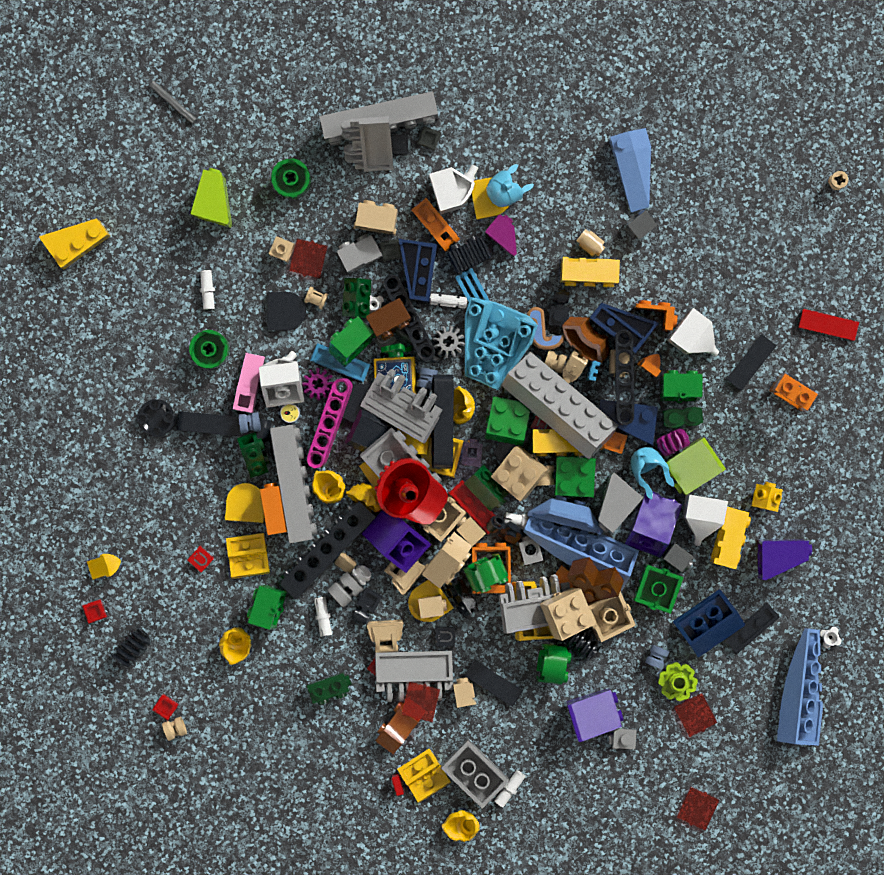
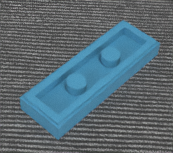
(355, 369)

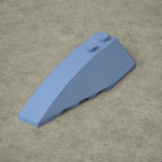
(575, 545)
(800, 701)

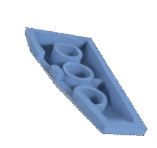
(633, 163)

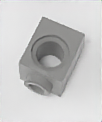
(529, 559)

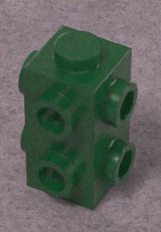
(356, 297)
(252, 454)
(486, 488)
(328, 687)

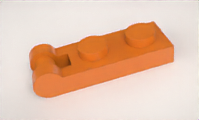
(435, 224)

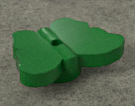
(396, 350)

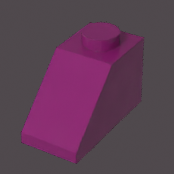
(503, 233)

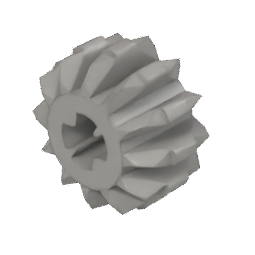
(444, 336)

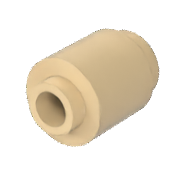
(591, 243)

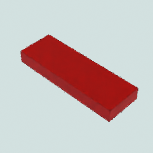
(828, 324)
(471, 505)

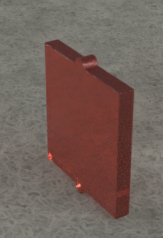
(308, 258)
(420, 702)
(695, 714)
(698, 808)

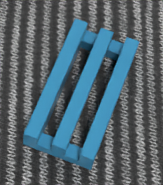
(464, 274)
(592, 370)

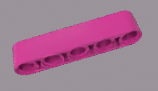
(336, 416)

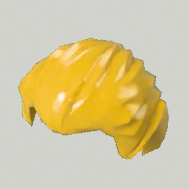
(463, 406)
(328, 486)
(365, 493)
(235, 645)
(461, 826)

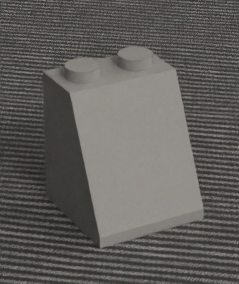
(616, 503)

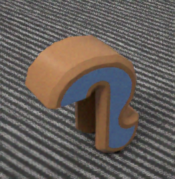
(540, 339)

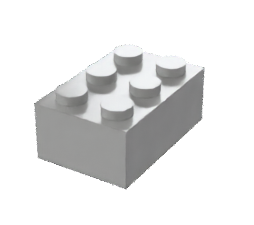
(474, 773)

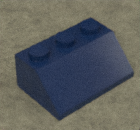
(709, 623)

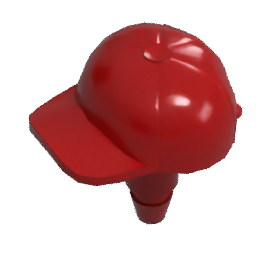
(410, 491)

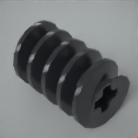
(583, 644)
(132, 647)

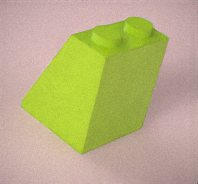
(212, 199)
(694, 466)

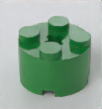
(293, 189)
(199, 354)
(485, 573)
(553, 664)

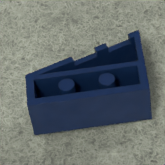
(418, 267)
(614, 320)
(643, 424)

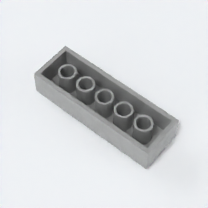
(401, 113)
(559, 405)
(292, 483)

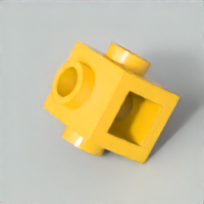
(767, 496)

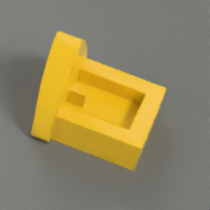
(105, 565)

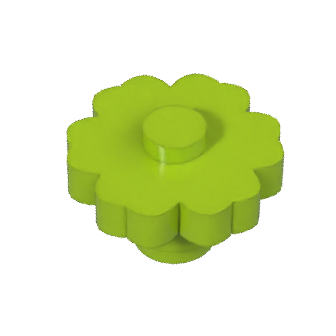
(677, 681)

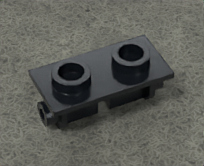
(456, 590)

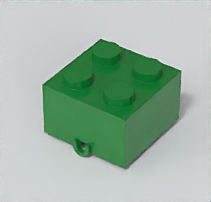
(350, 341)
(684, 386)
(507, 421)
(574, 476)
(658, 588)
(266, 606)

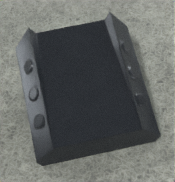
(366, 430)

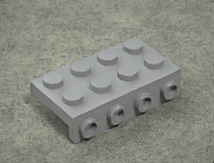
(391, 448)

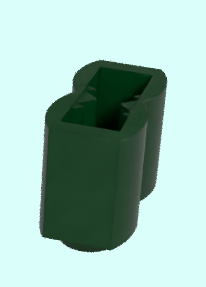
(676, 417)

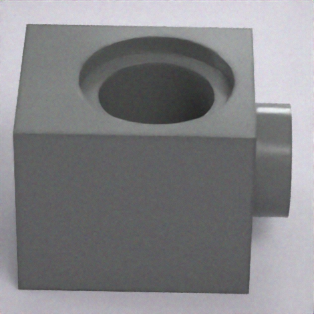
(639, 224)
(678, 557)

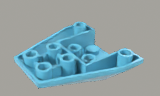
(495, 340)

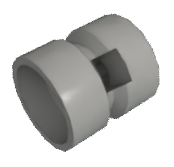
(340, 594)

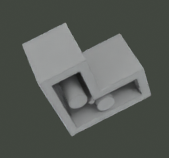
(359, 254)

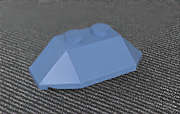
(567, 514)

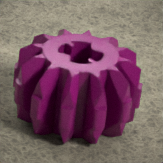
(316, 377)
(673, 442)

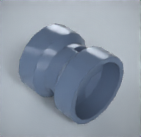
(426, 374)
(254, 422)
(657, 652)

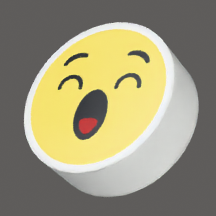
(290, 413)

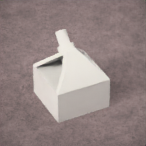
(452, 188)
(694, 334)
(281, 381)
(703, 515)

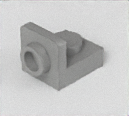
(623, 738)

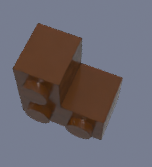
(389, 318)
(595, 583)

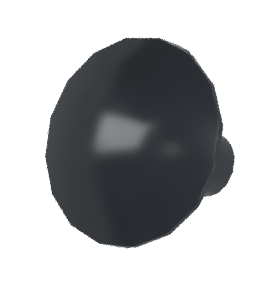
(156, 418)

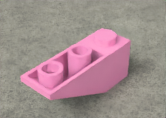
(248, 383)

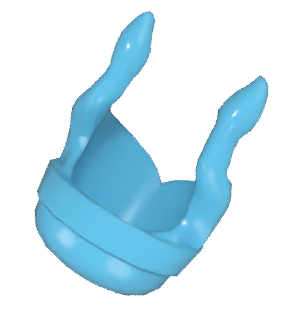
(502, 189)
(644, 461)

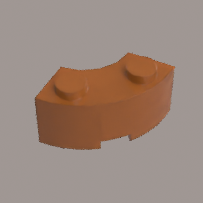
(585, 339)
(396, 731)

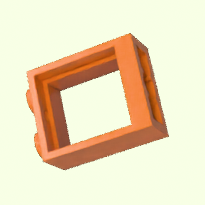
(789, 390)
(273, 509)
(501, 546)

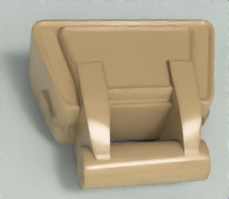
(574, 366)
(402, 580)
(385, 631)

